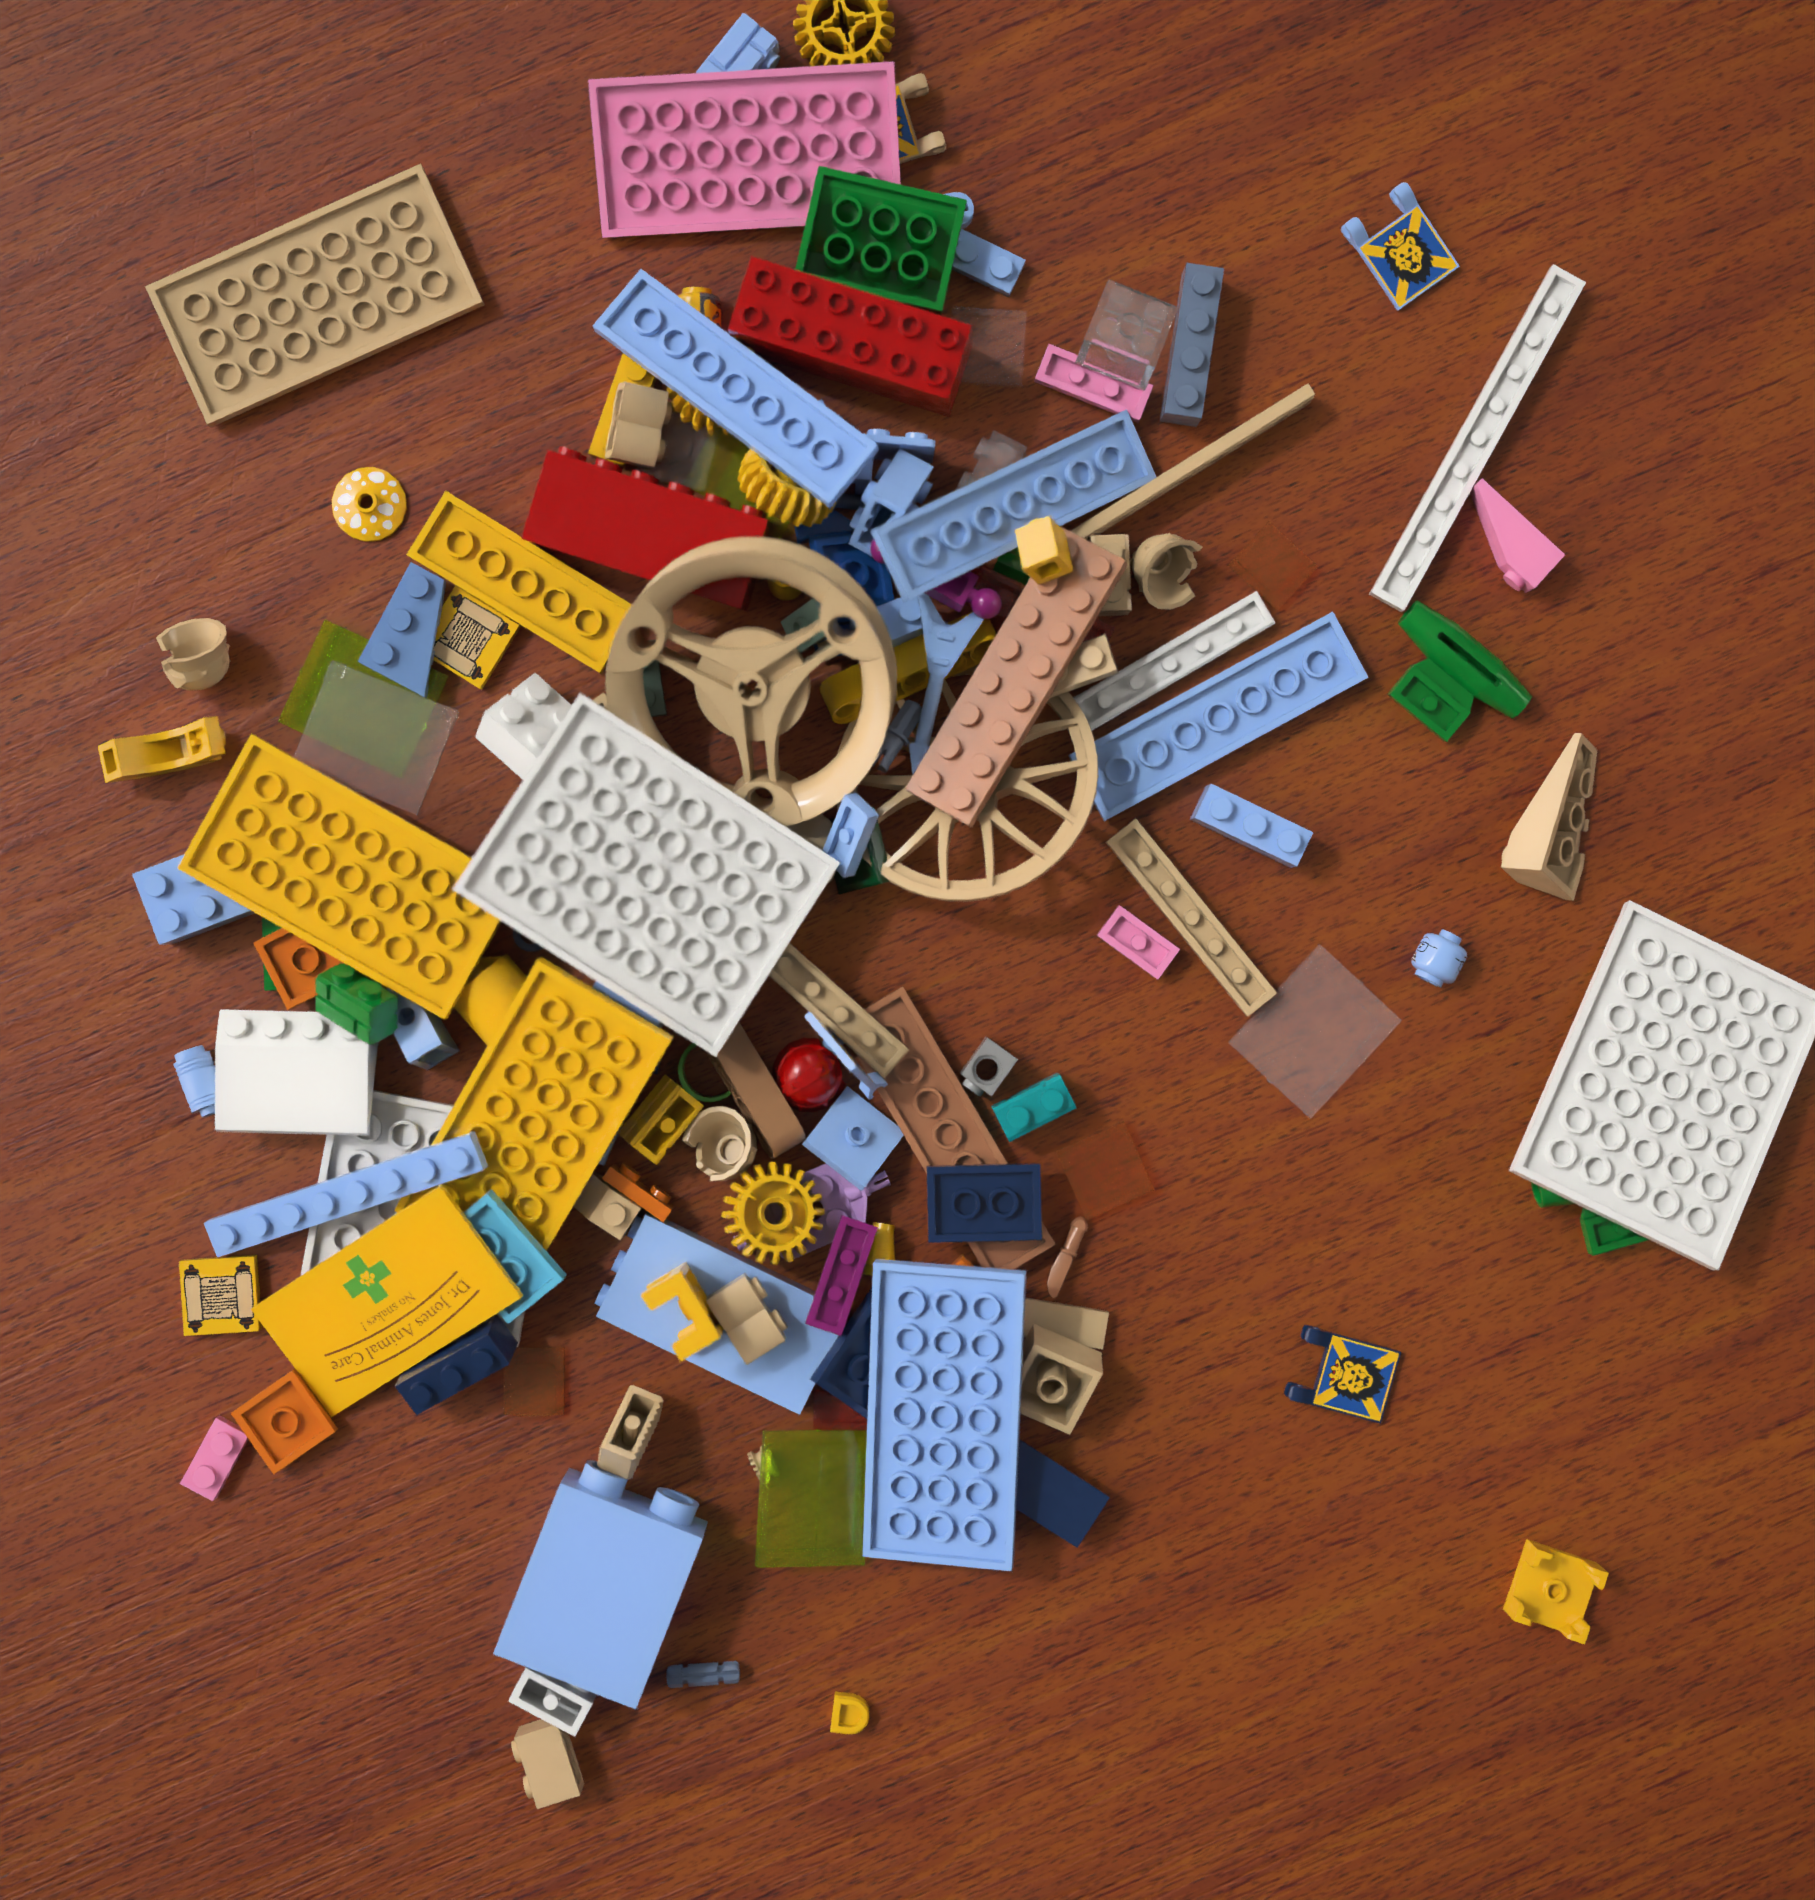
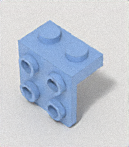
(888, 446)

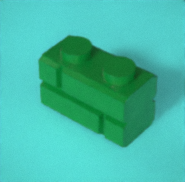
(356, 1003)

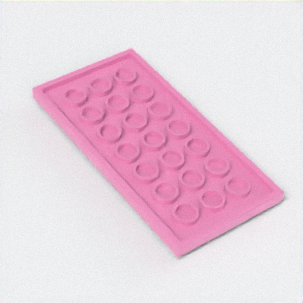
(736, 144)

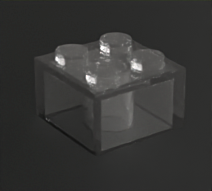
(1126, 335)

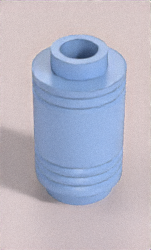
(197, 1079)

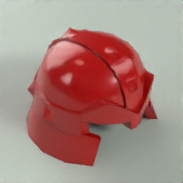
(808, 1075)

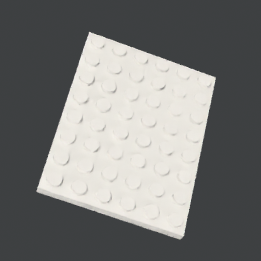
(646, 875)
(1669, 1086)

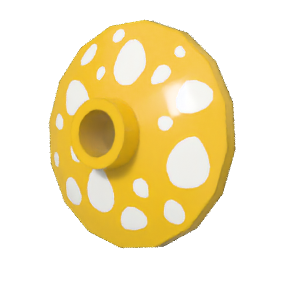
(378, 520)

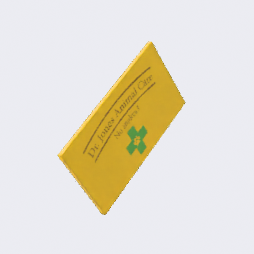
(387, 1301)

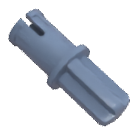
(898, 733)

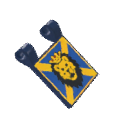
(1351, 1376)

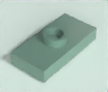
(801, 618)

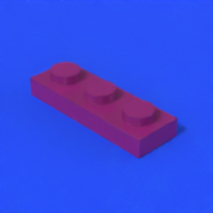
(841, 1275)

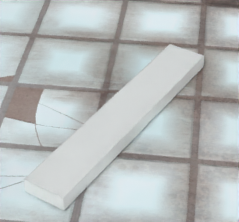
(1174, 660)

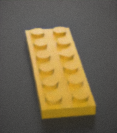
(520, 581)

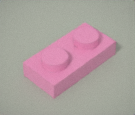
(1138, 942)
(215, 1458)

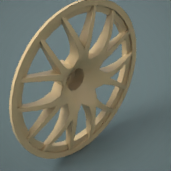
(1013, 782)

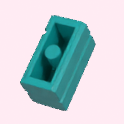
(1033, 1106)

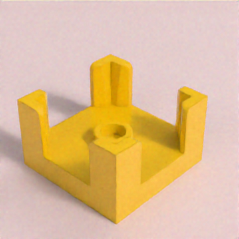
(693, 1304)
(1553, 1589)

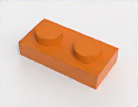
(652, 1200)

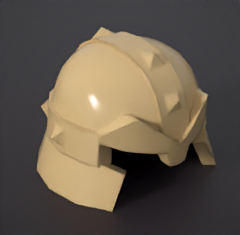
(1160, 567)
(197, 653)
(724, 1142)

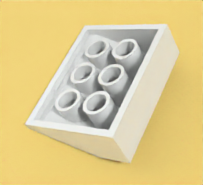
(291, 1075)

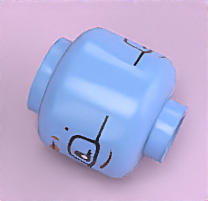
(1439, 958)

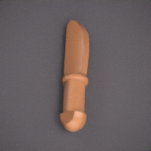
(1065, 1258)

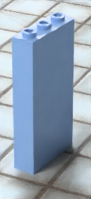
(660, 1247)

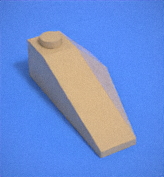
(1547, 836)

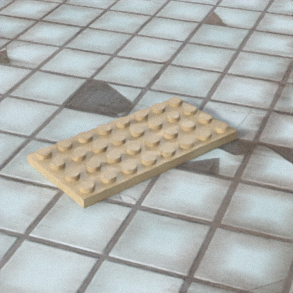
(314, 295)

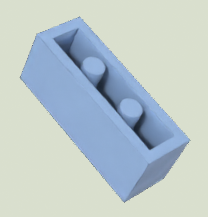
(1251, 825)

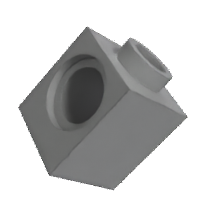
(987, 1050)

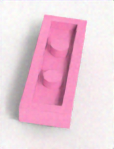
(1064, 375)

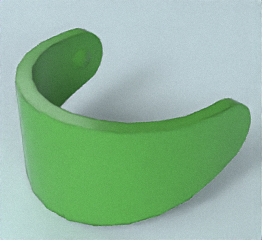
(688, 1088)

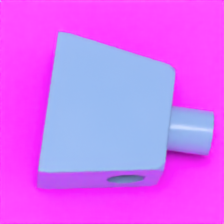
(426, 1038)

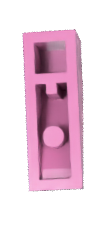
(1516, 543)

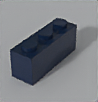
(458, 1365)

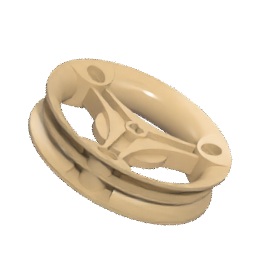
(766, 658)

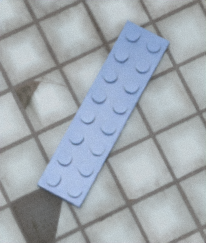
(736, 388)
(982, 516)
(1223, 714)

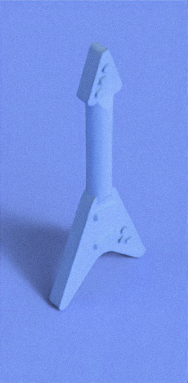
(942, 648)

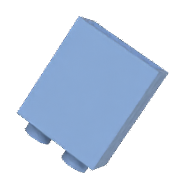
(602, 1584)

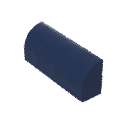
(1056, 1496)

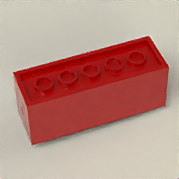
(851, 336)
(634, 521)

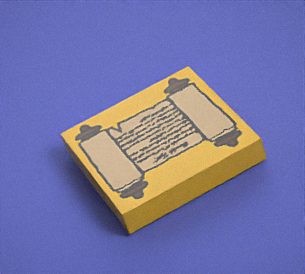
(472, 637)
(219, 1295)

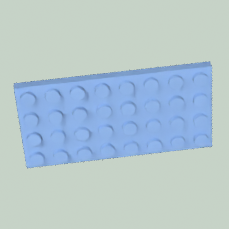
(944, 1414)

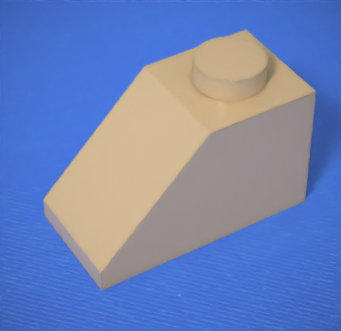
(607, 1206)

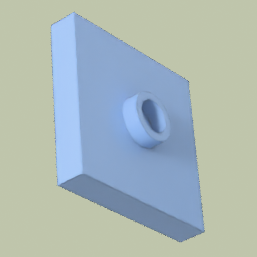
(853, 1138)

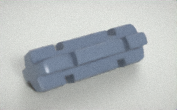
(703, 1674)

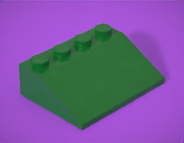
(882, 238)

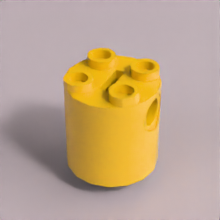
(490, 994)

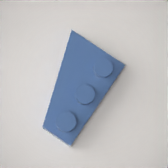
(407, 631)

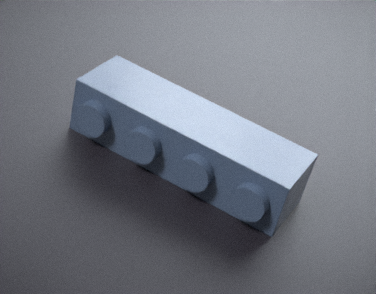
(1191, 344)

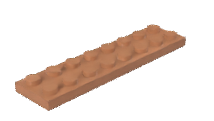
(1014, 683)
(940, 1116)

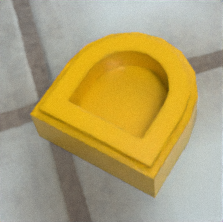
(849, 1713)

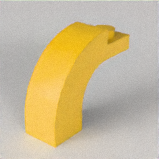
(163, 751)

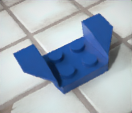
(832, 541)

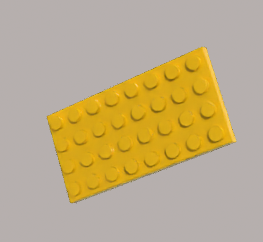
(342, 876)
(550, 1097)

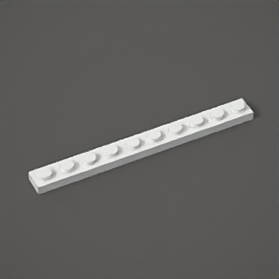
(1477, 438)

